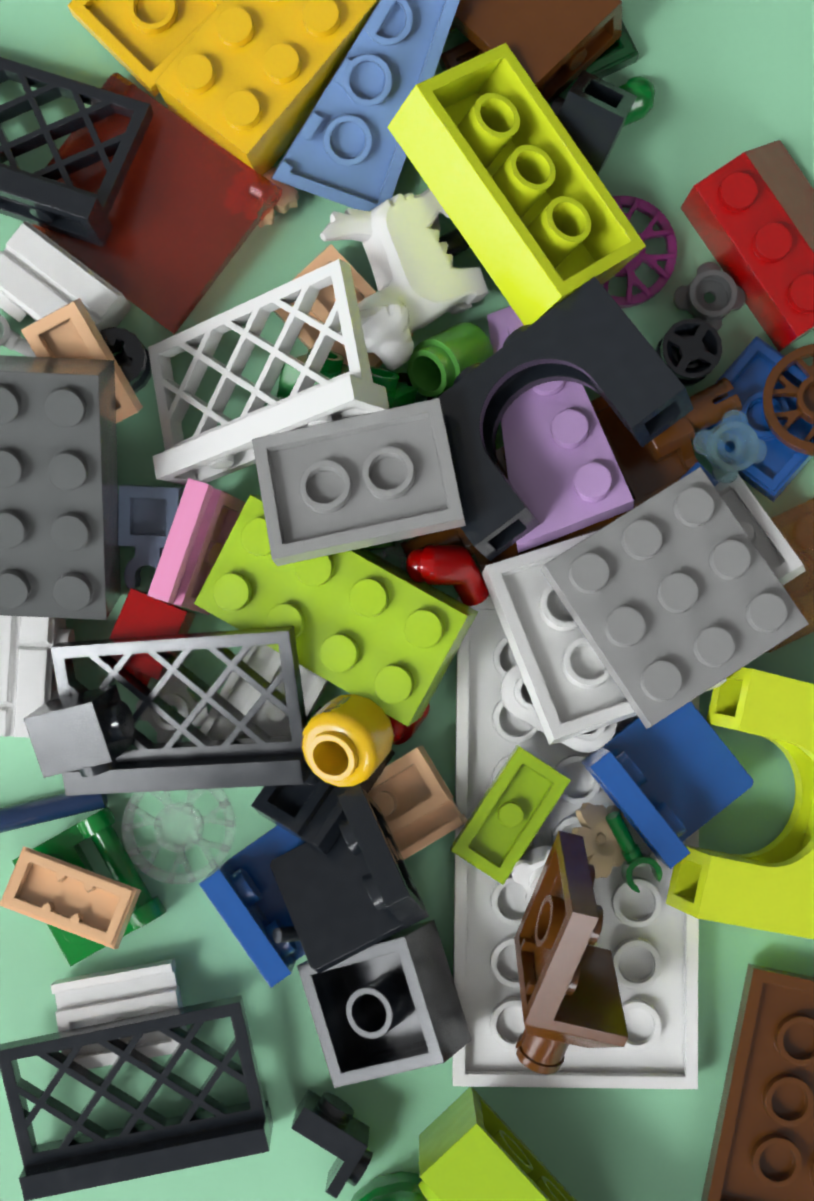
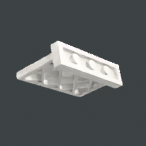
(229, 447)

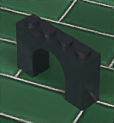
(577, 341)

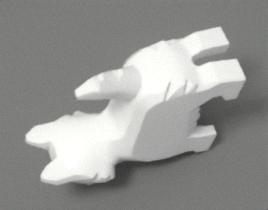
(409, 269)

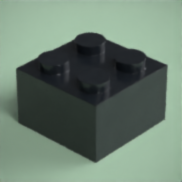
(387, 1008)

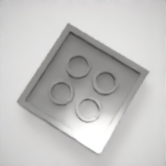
(673, 597)

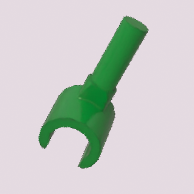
(630, 851)

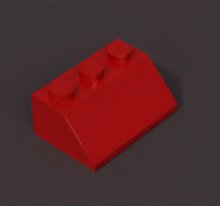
(761, 233)

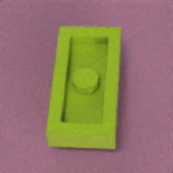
(509, 814)

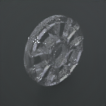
(177, 830)

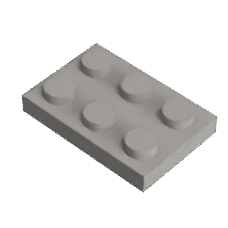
(357, 482)

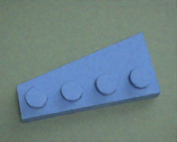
(346, 141)

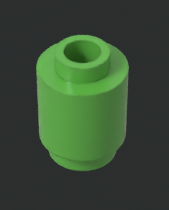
(445, 355)

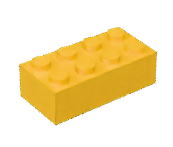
(260, 71)

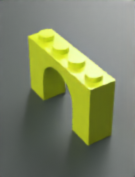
(775, 884)

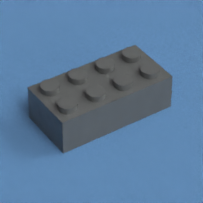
(58, 488)

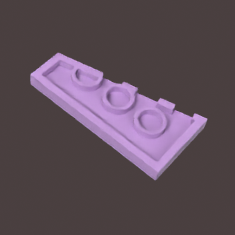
(557, 453)

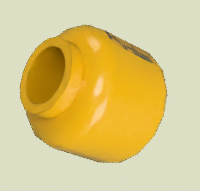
(347, 740)

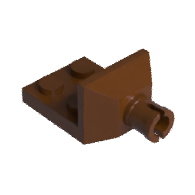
(564, 983)

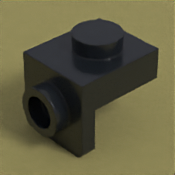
(331, 1125)

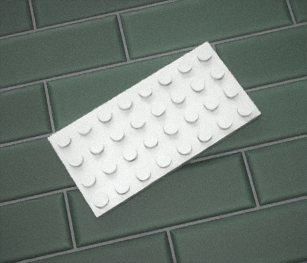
(649, 940)

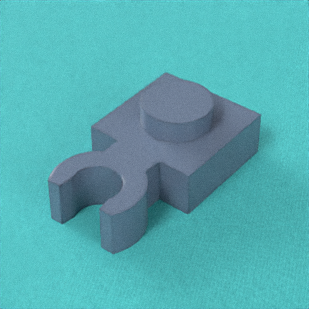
(145, 522)

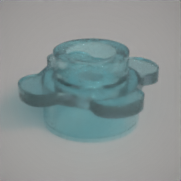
(747, 446)

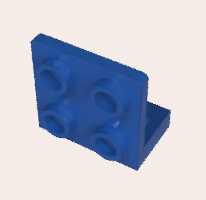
(668, 778)
(253, 905)

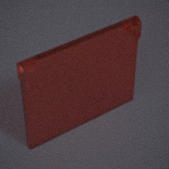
(176, 213)

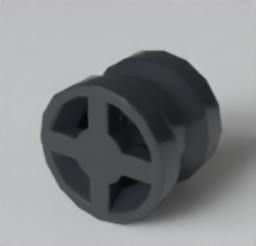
(695, 342)
(134, 357)

